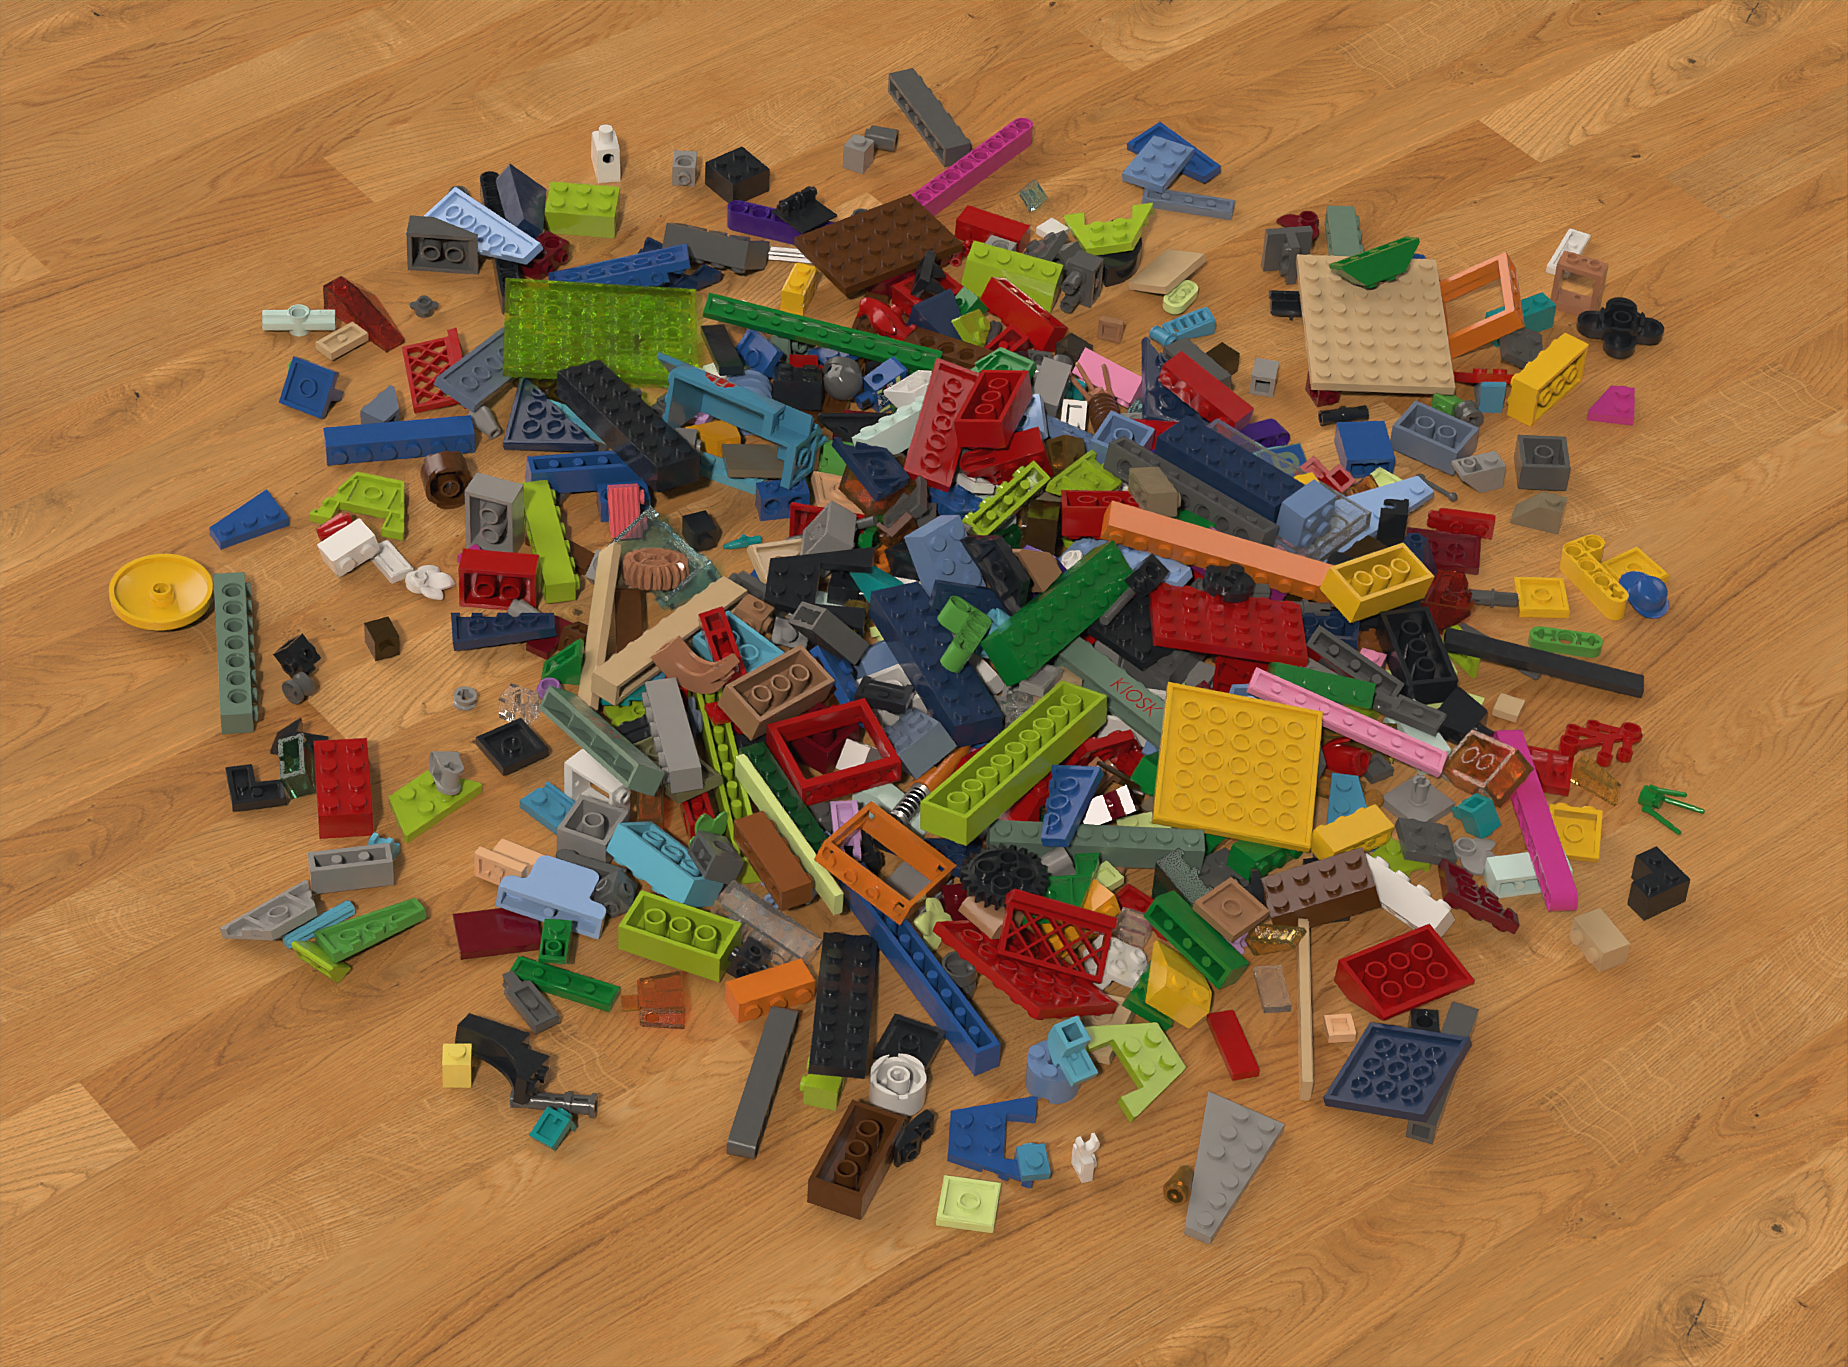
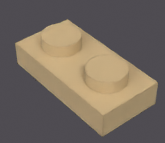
(342, 341)

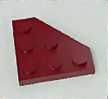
(1481, 903)

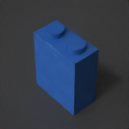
(1364, 447)

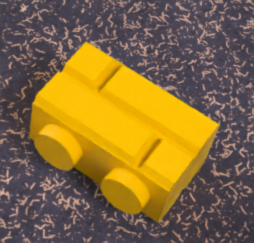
(799, 289)

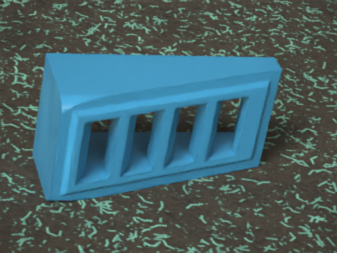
(1198, 324)

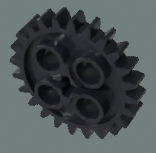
(1000, 870)

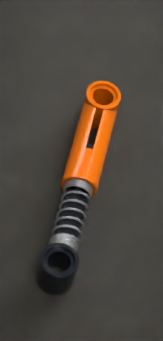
(924, 786)

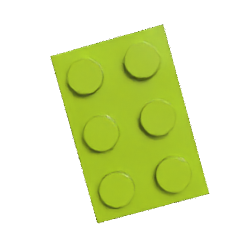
(582, 209)

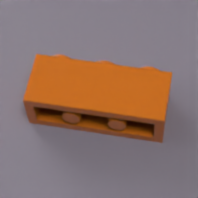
(776, 986)

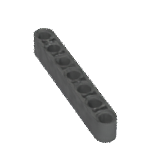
(762, 1083)

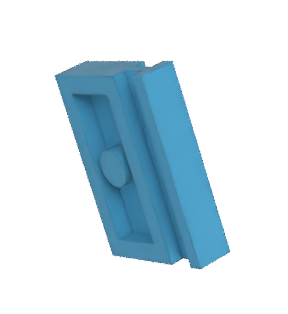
(547, 806)

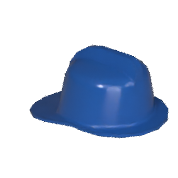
(1646, 594)

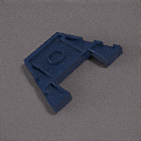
(699, 279)

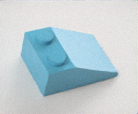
(752, 646)

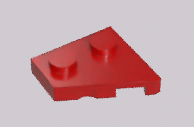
(1480, 375)
(1552, 770)

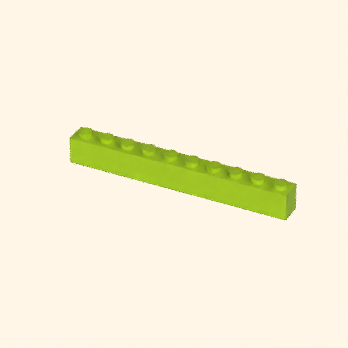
(731, 795)

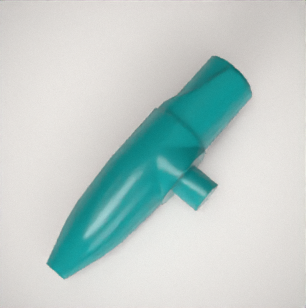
(743, 542)

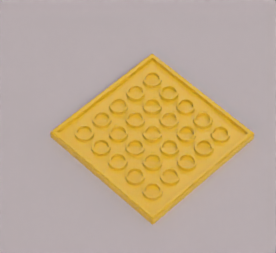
(1237, 767)

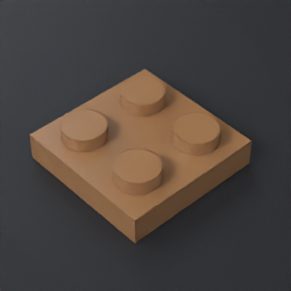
(1231, 909)

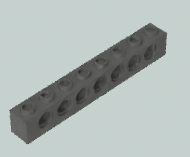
(1196, 496)

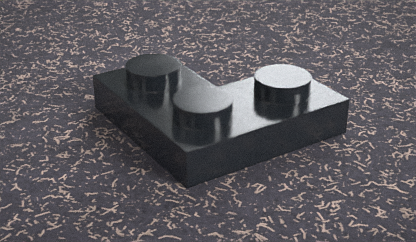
(248, 794)

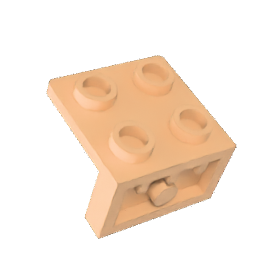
(503, 861)

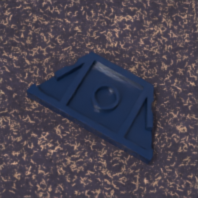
(873, 467)

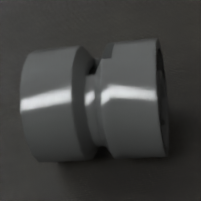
(961, 973)

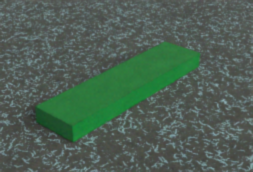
(567, 984)

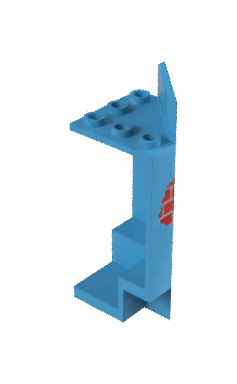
(699, 391)

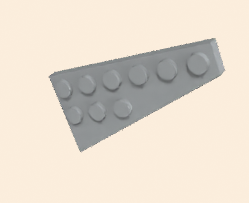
(1228, 1157)

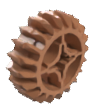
(654, 568)

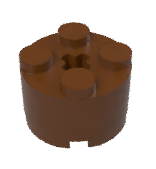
(446, 478)

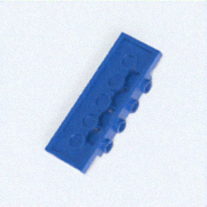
(639, 269)

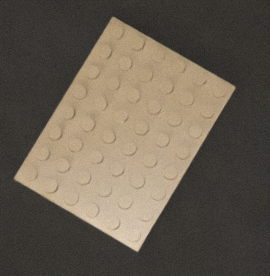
(1375, 336)

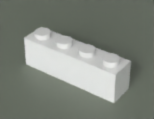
(1405, 901)

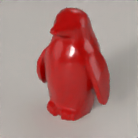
(885, 318)
(1345, 758)

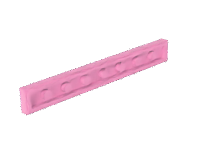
(1350, 723)

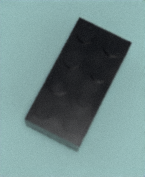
(1416, 654)

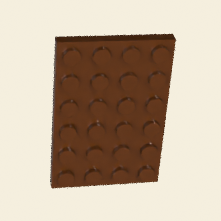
(877, 244)

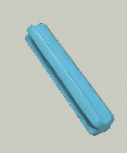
(328, 918)

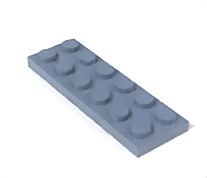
(477, 374)

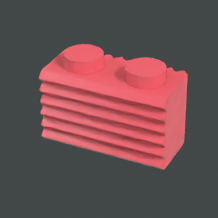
(623, 506)

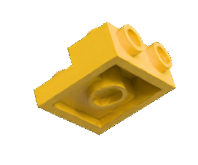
(1578, 830)

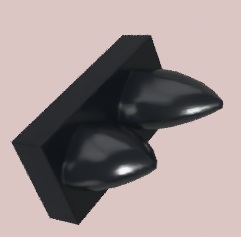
(925, 275)

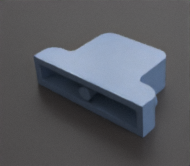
(555, 892)

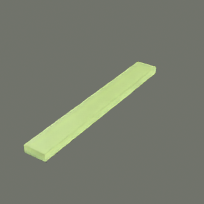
(798, 845)

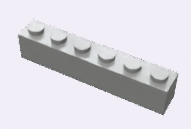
(672, 735)

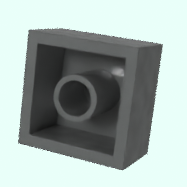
(1542, 462)

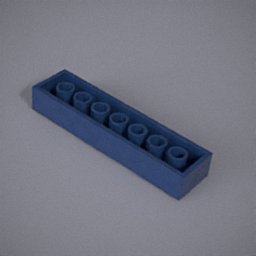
(918, 644)

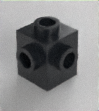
(297, 656)
(748, 958)

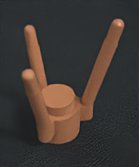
(1094, 391)

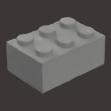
(494, 514)

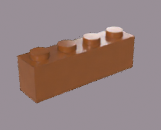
(773, 860)

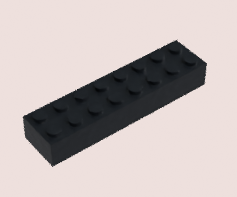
(628, 426)

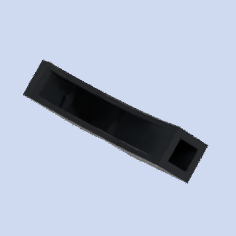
(508, 1052)

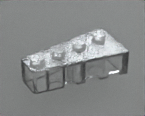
(767, 925)

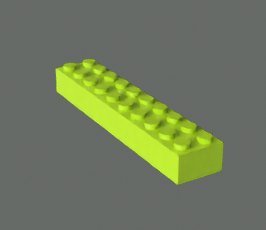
(1012, 763)

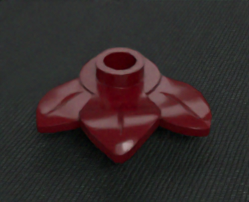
(1305, 218)

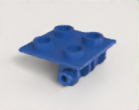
(955, 501)

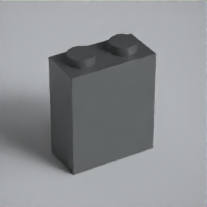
(828, 632)

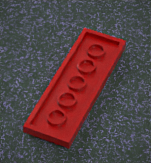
(934, 441)

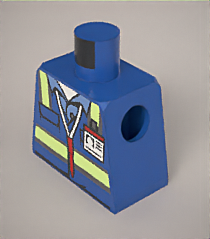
(879, 380)

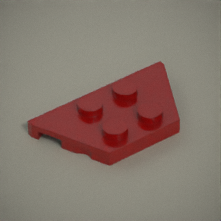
(1105, 748)

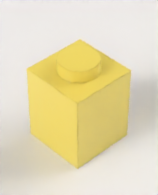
(457, 1065)

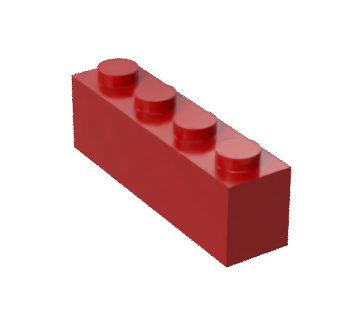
(1016, 307)
(1204, 392)

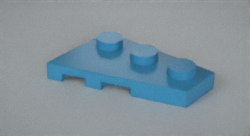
(1344, 797)

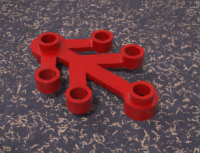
(1628, 734)

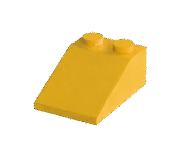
(1177, 987)

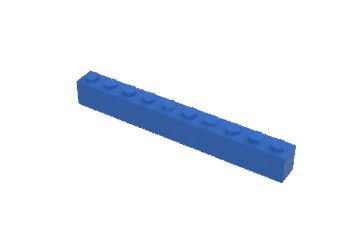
(929, 984)

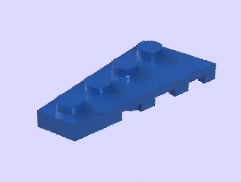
(1199, 167)
(1067, 802)

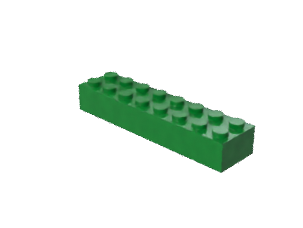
(1058, 614)

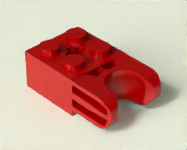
(1001, 464)

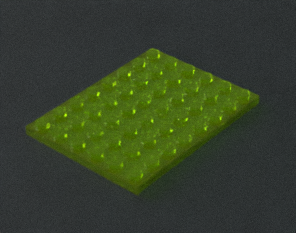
(578, 322)

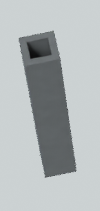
(1461, 1022)

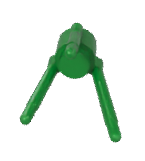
(1653, 797)

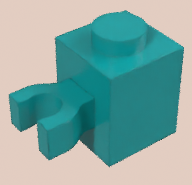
(1477, 815)

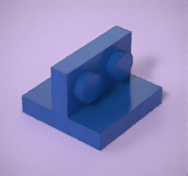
(758, 353)
(310, 387)

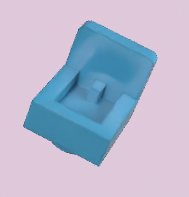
(1032, 1162)

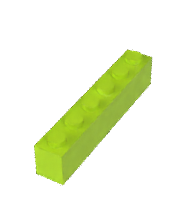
(547, 540)

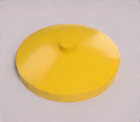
(161, 592)

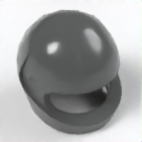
(843, 379)

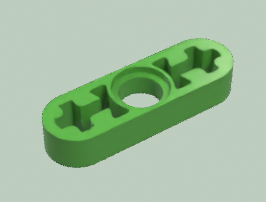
(1582, 650)

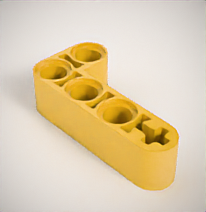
(1582, 566)

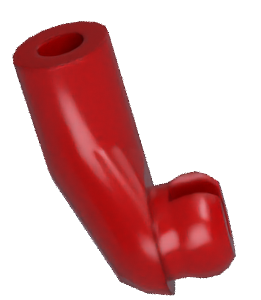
(955, 259)

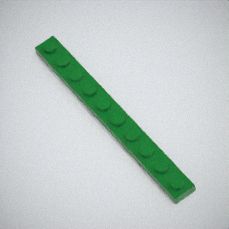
(818, 332)

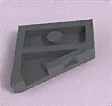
(914, 504)

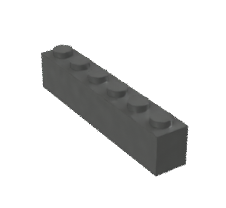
(928, 116)

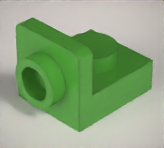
(1445, 403)

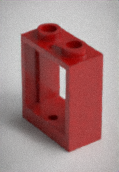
(902, 290)

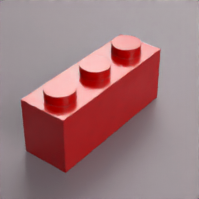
(981, 224)

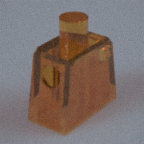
(658, 1001)

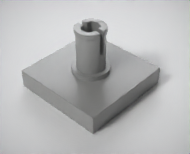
(1418, 800)

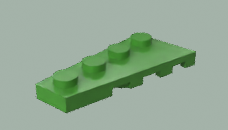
(368, 929)

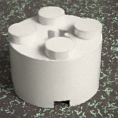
(898, 1085)

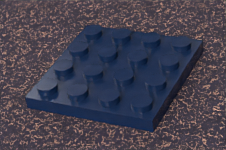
(1397, 1072)

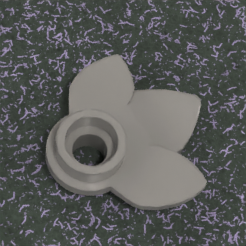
(1474, 853)

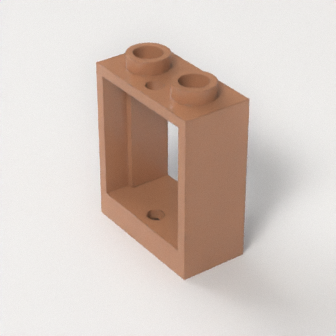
(1573, 302)

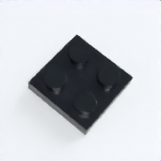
(512, 746)
(910, 1038)

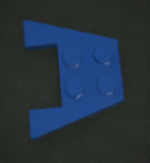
(979, 1136)

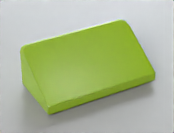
(318, 959)

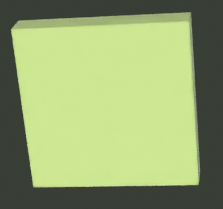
(968, 1204)

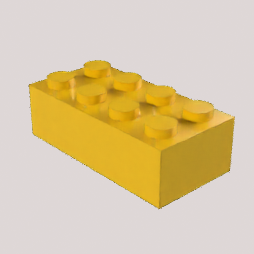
(1547, 379)
(1376, 582)

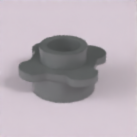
(424, 306)

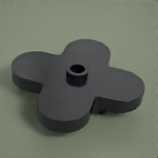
(1620, 327)

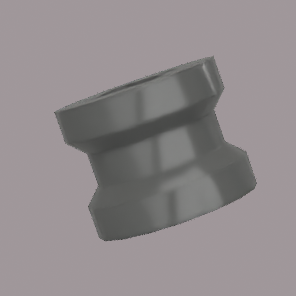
(1469, 412)
(298, 688)

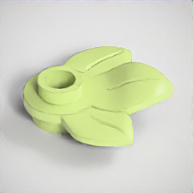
(927, 920)

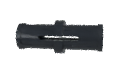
(1343, 414)

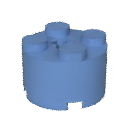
(1045, 1079)

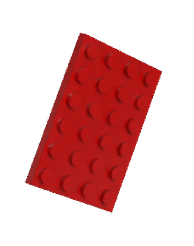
(1247, 629)
(1036, 989)

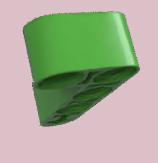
(968, 625)

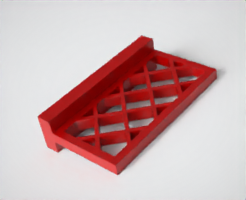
(454, 352)
(1062, 913)

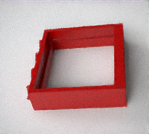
(843, 781)

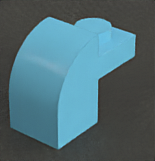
(1067, 1048)

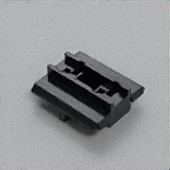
(1285, 303)

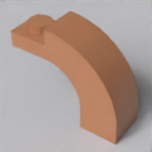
(690, 670)

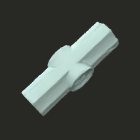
(299, 320)

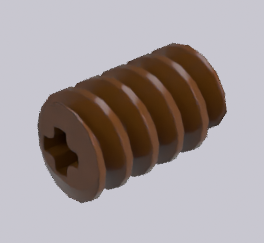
(1099, 407)

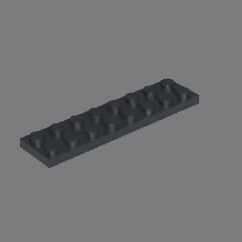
(843, 1006)

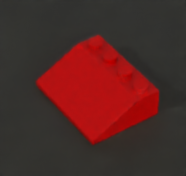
(1401, 973)

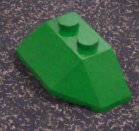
(1378, 263)

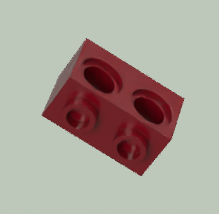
(553, 255)

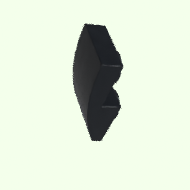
(915, 1132)

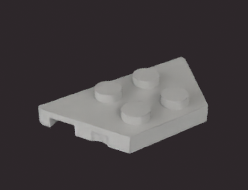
(275, 917)

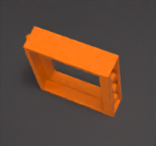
(1496, 325)
(898, 840)

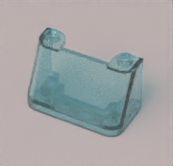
(651, 531)

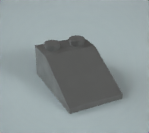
(440, 246)

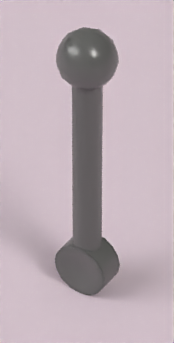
(1451, 496)

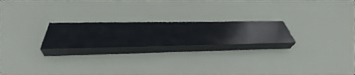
(1544, 662)

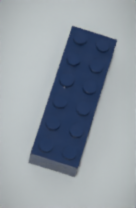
(1226, 467)

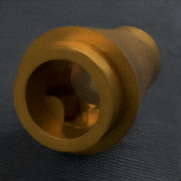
(1178, 1187)

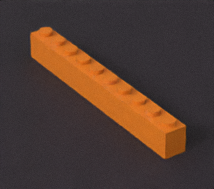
(1207, 547)

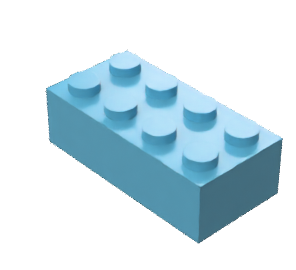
(662, 863)

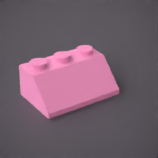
(1124, 383)

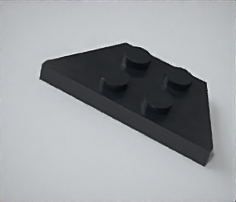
(1000, 569)

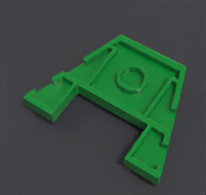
(1005, 360)
(1072, 888)

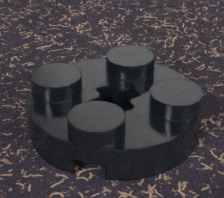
(1228, 582)

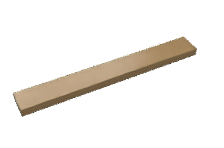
(599, 620)
(1304, 1014)

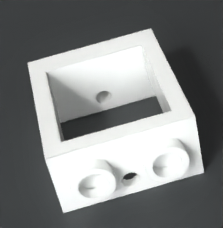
(582, 770)

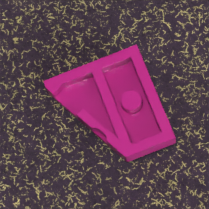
(1614, 406)

